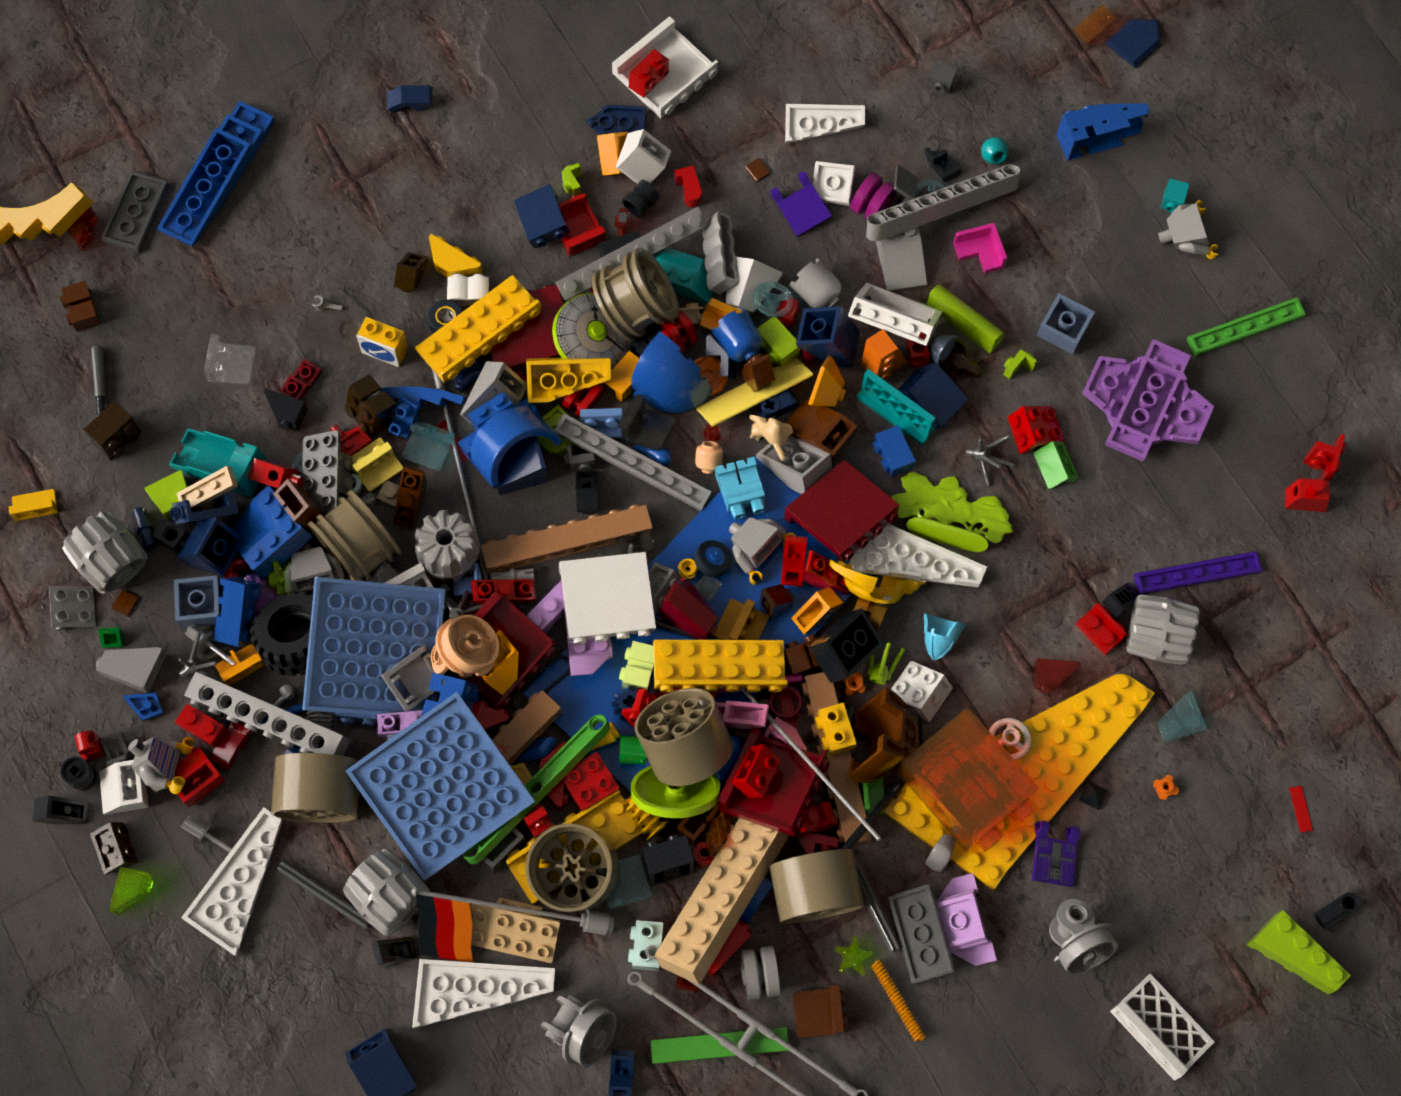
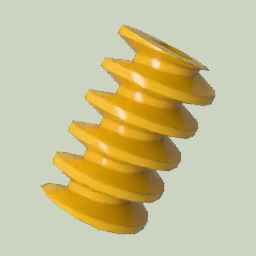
(651, 822)

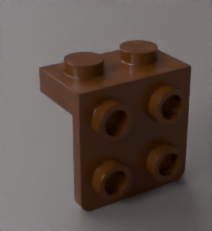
(819, 1012)

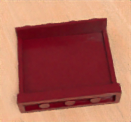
(535, 336)
(843, 510)
(525, 636)
(788, 791)

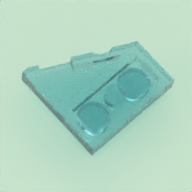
(1182, 719)

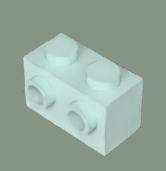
(644, 935)

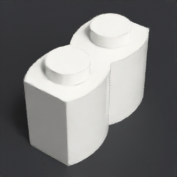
(467, 289)

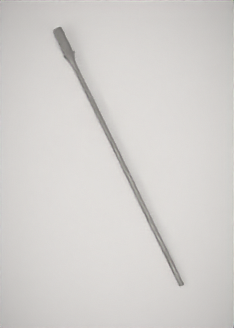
(440, 386)
(819, 773)

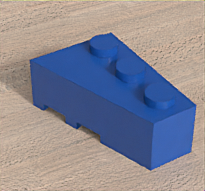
(237, 610)

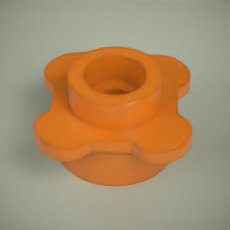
(859, 687)
(1161, 791)

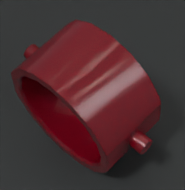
(789, 690)

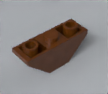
(758, 372)
(410, 497)

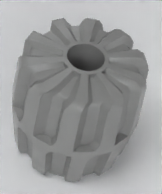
(447, 546)
(105, 552)
(1162, 629)
(382, 892)

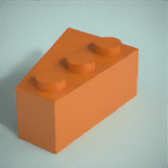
(882, 355)

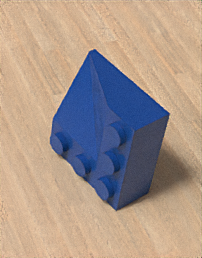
(268, 533)

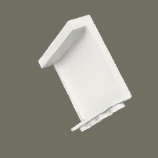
(686, 67)
(607, 597)

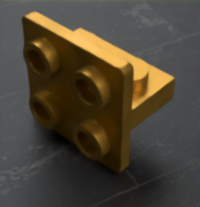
(741, 622)

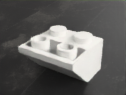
(642, 156)
(122, 789)

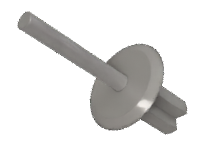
(206, 642)
(200, 831)

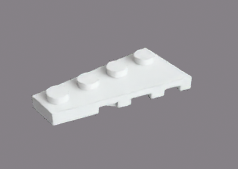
(817, 120)

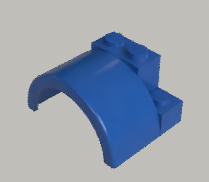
(497, 429)

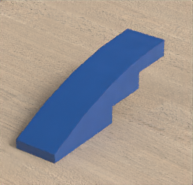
(422, 394)

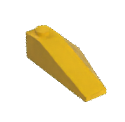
(563, 376)

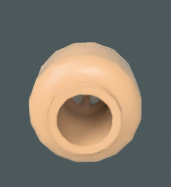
(708, 456)

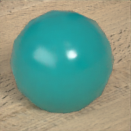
(994, 150)

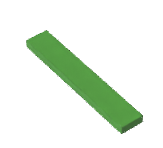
(1246, 327)
(708, 1047)

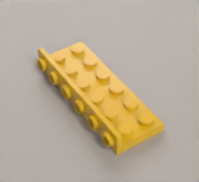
(478, 329)
(719, 665)
(605, 816)

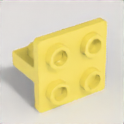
(376, 464)

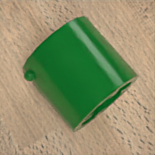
(631, 750)

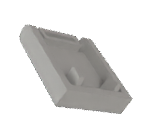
(415, 675)

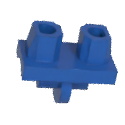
(405, 414)

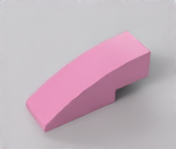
(743, 714)

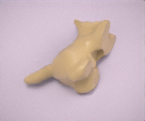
(773, 431)

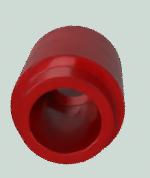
(789, 319)
(700, 861)

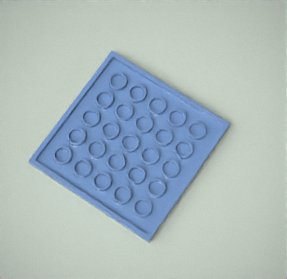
(361, 634)
(440, 786)

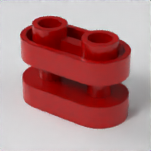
(681, 331)
(573, 400)

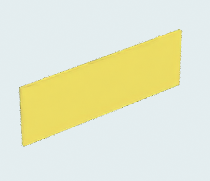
(743, 397)

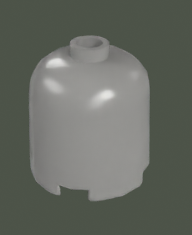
(817, 285)

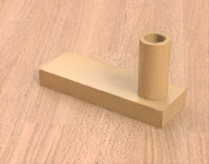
(206, 490)

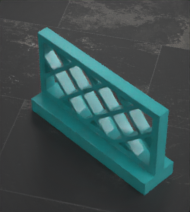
(896, 408)

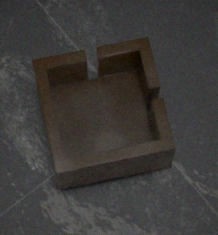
(371, 414)
(112, 430)

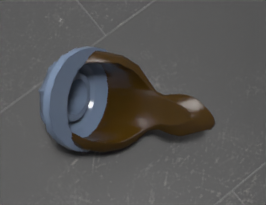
(951, 355)

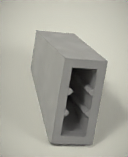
(132, 666)

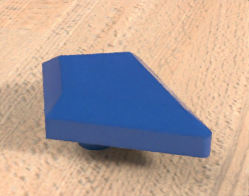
(145, 705)
(538, 749)

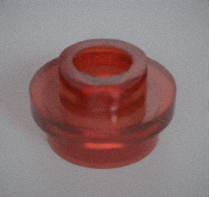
(711, 433)

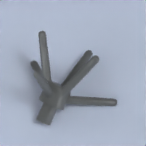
(983, 453)
(458, 611)
(194, 664)

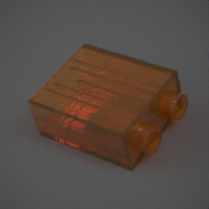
(969, 782)

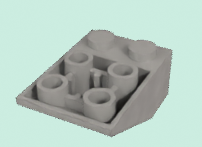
(493, 380)

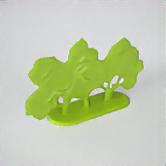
(948, 505)

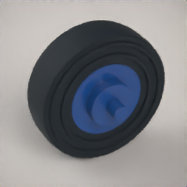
(713, 558)

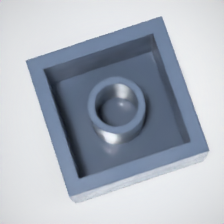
(1065, 323)
(197, 601)

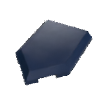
(1136, 40)
(618, 119)

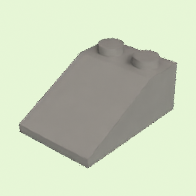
(902, 261)
(802, 463)

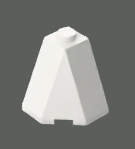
(750, 275)

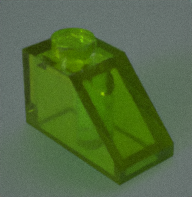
(129, 889)

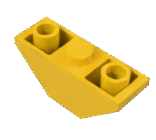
(452, 260)

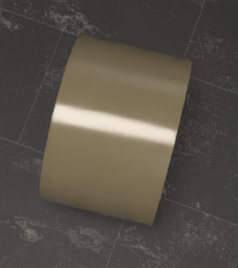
(684, 736)
(314, 788)
(540, 880)
(816, 886)

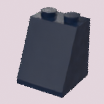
(829, 332)
(934, 393)
(521, 467)
(211, 546)
(380, 1067)

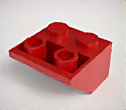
(199, 777)

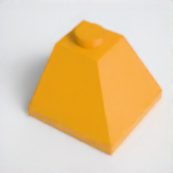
(828, 386)
(506, 666)

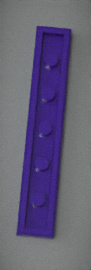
(1197, 573)

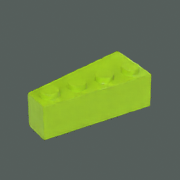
(1298, 953)

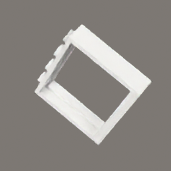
(895, 313)

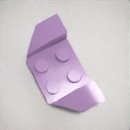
(588, 656)
(964, 921)

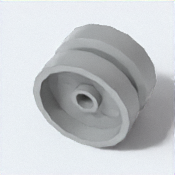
(758, 973)

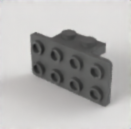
(326, 469)

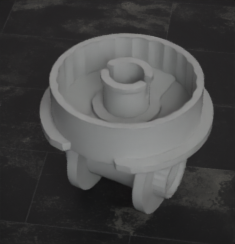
(1082, 940)
(582, 1030)

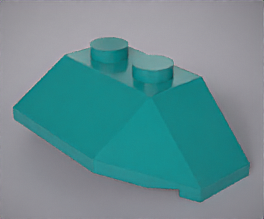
(686, 274)

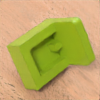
(569, 182)
(1021, 358)

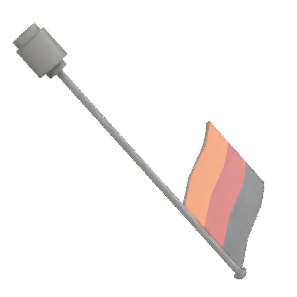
(447, 923)

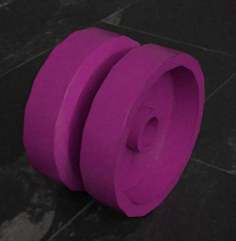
(873, 196)

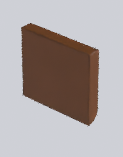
(757, 170)
(124, 603)

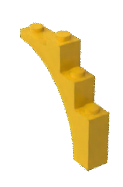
(51, 215)

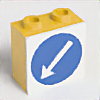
(382, 342)

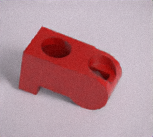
(689, 181)
(917, 352)
(89, 745)

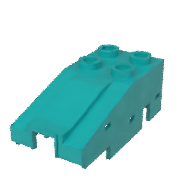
(210, 452)

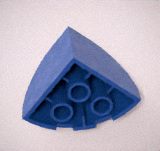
(668, 378)

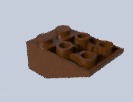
(822, 428)

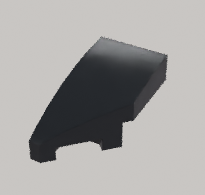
(943, 164)

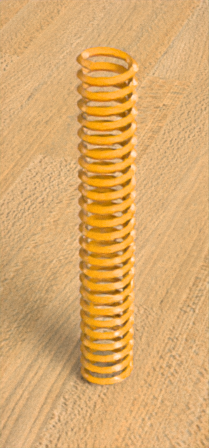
(899, 1007)

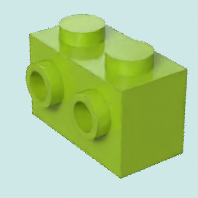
(778, 342)

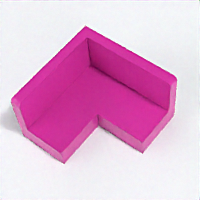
(984, 243)

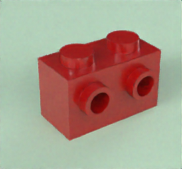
(648, 73)
(756, 771)

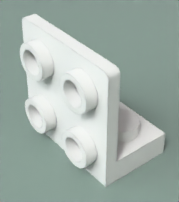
(922, 689)

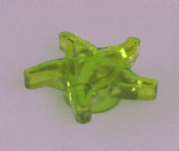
(276, 577)
(853, 956)

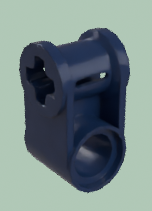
(780, 403)

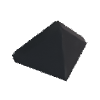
(1093, 795)

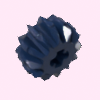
(622, 700)

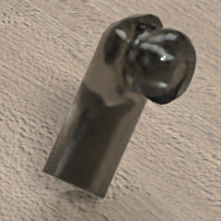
(849, 709)

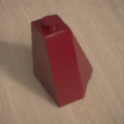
(688, 610)

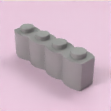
(719, 253)

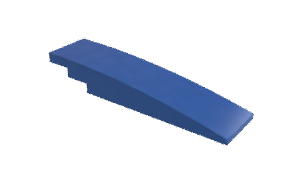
(215, 173)

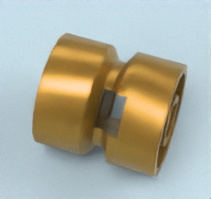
(876, 610)

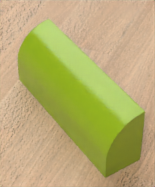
(965, 318)

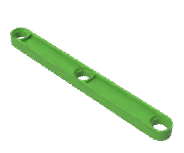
(548, 777)

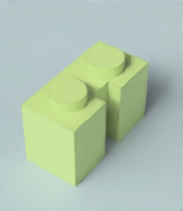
(639, 666)

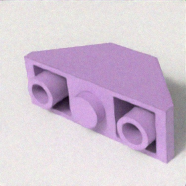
(395, 722)

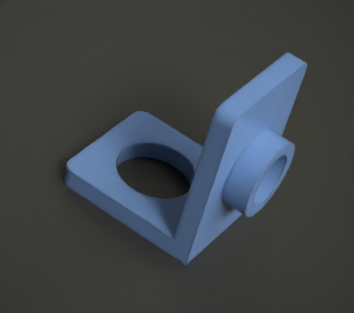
(460, 587)

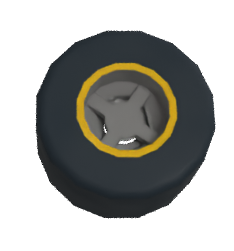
(442, 313)

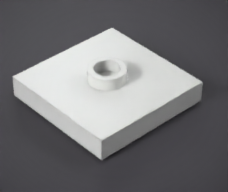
(834, 182)

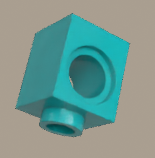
(1174, 195)

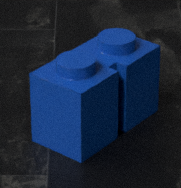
(894, 451)

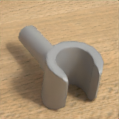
(320, 307)
(287, 694)

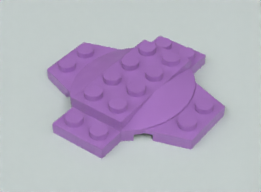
(1148, 400)

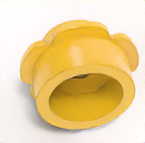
(687, 563)

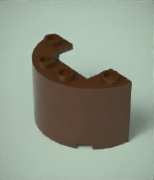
(890, 732)

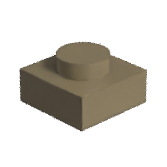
(388, 494)

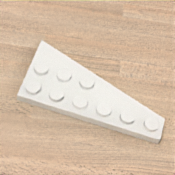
(911, 557)
(230, 894)
(463, 988)

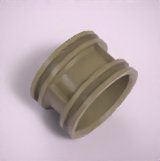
(635, 294)

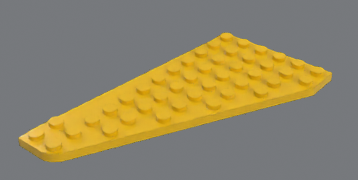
(1062, 753)

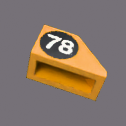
(817, 609)

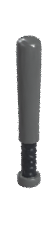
(98, 369)

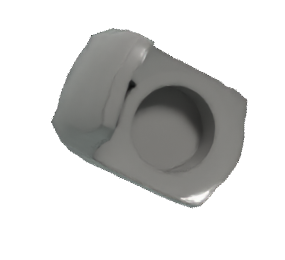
(941, 853)

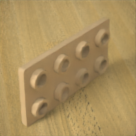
(514, 931)

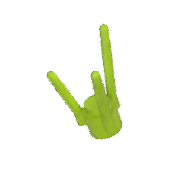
(880, 673)

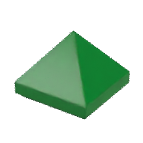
(111, 637)

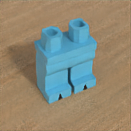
(743, 495)

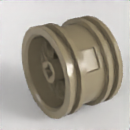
(355, 537)

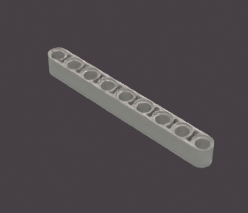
(942, 202)

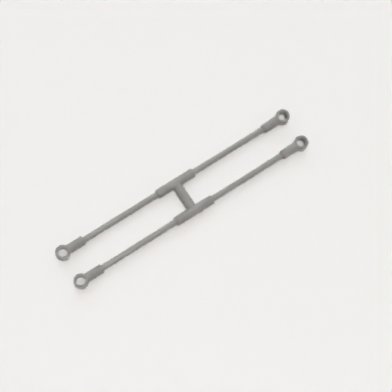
(739, 1049)

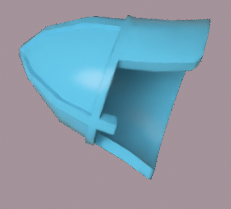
(940, 635)

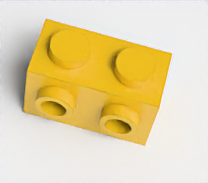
(835, 729)

